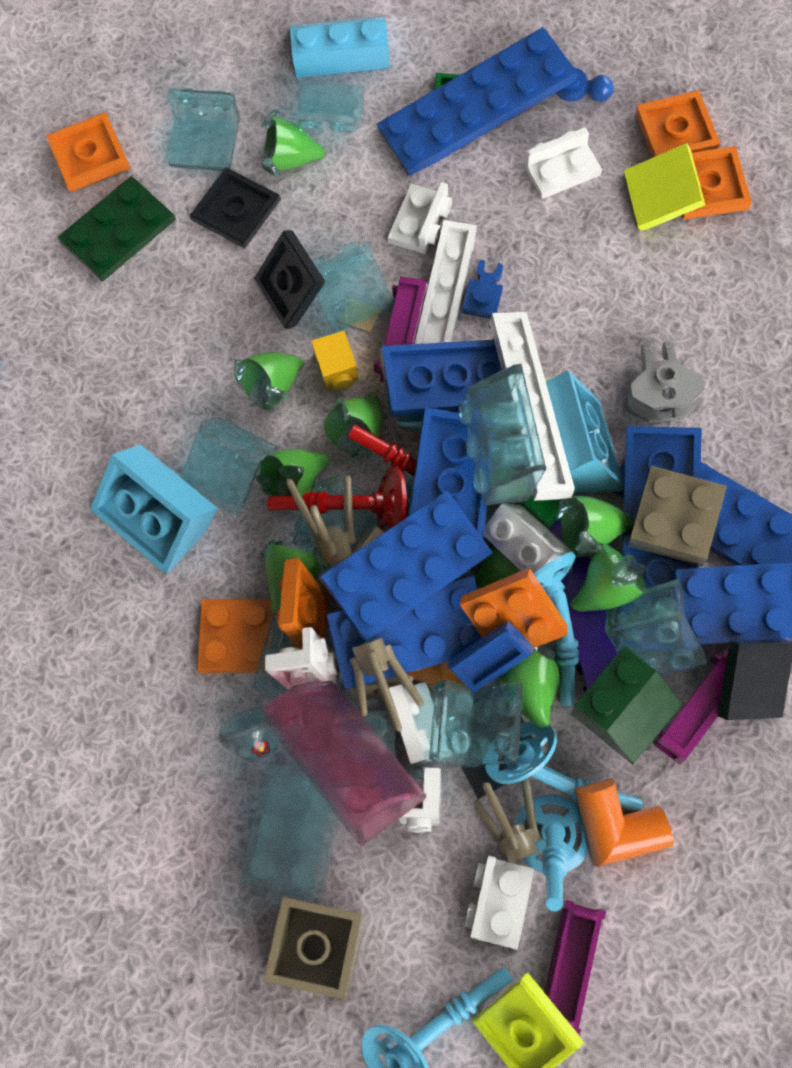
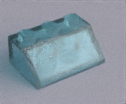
(502, 437)

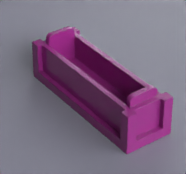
(405, 315)
(695, 716)
(573, 960)

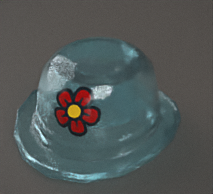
(249, 734)

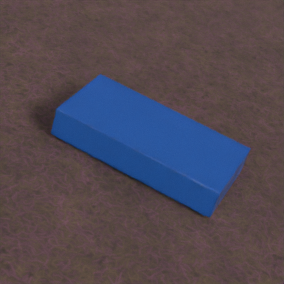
(490, 656)

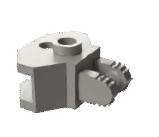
(663, 386)

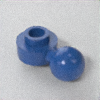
(599, 88)

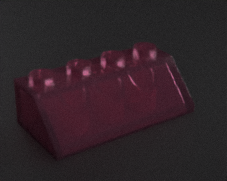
(342, 758)

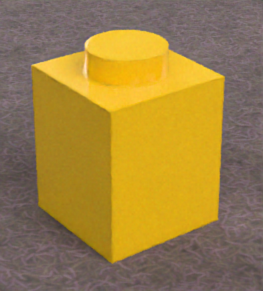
(335, 361)

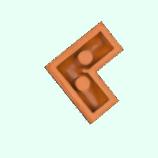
(615, 835)

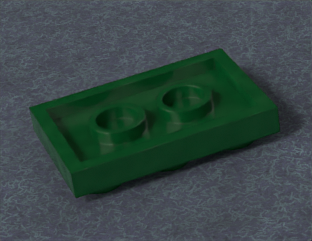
(116, 228)

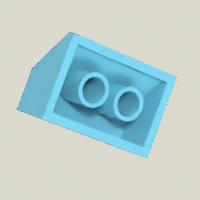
(340, 46)
(584, 436)
(151, 507)

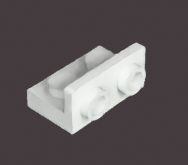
(561, 163)
(419, 218)
(523, 538)
(303, 666)
(415, 722)
(423, 819)
(501, 902)

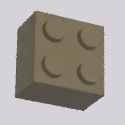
(677, 516)
(314, 948)

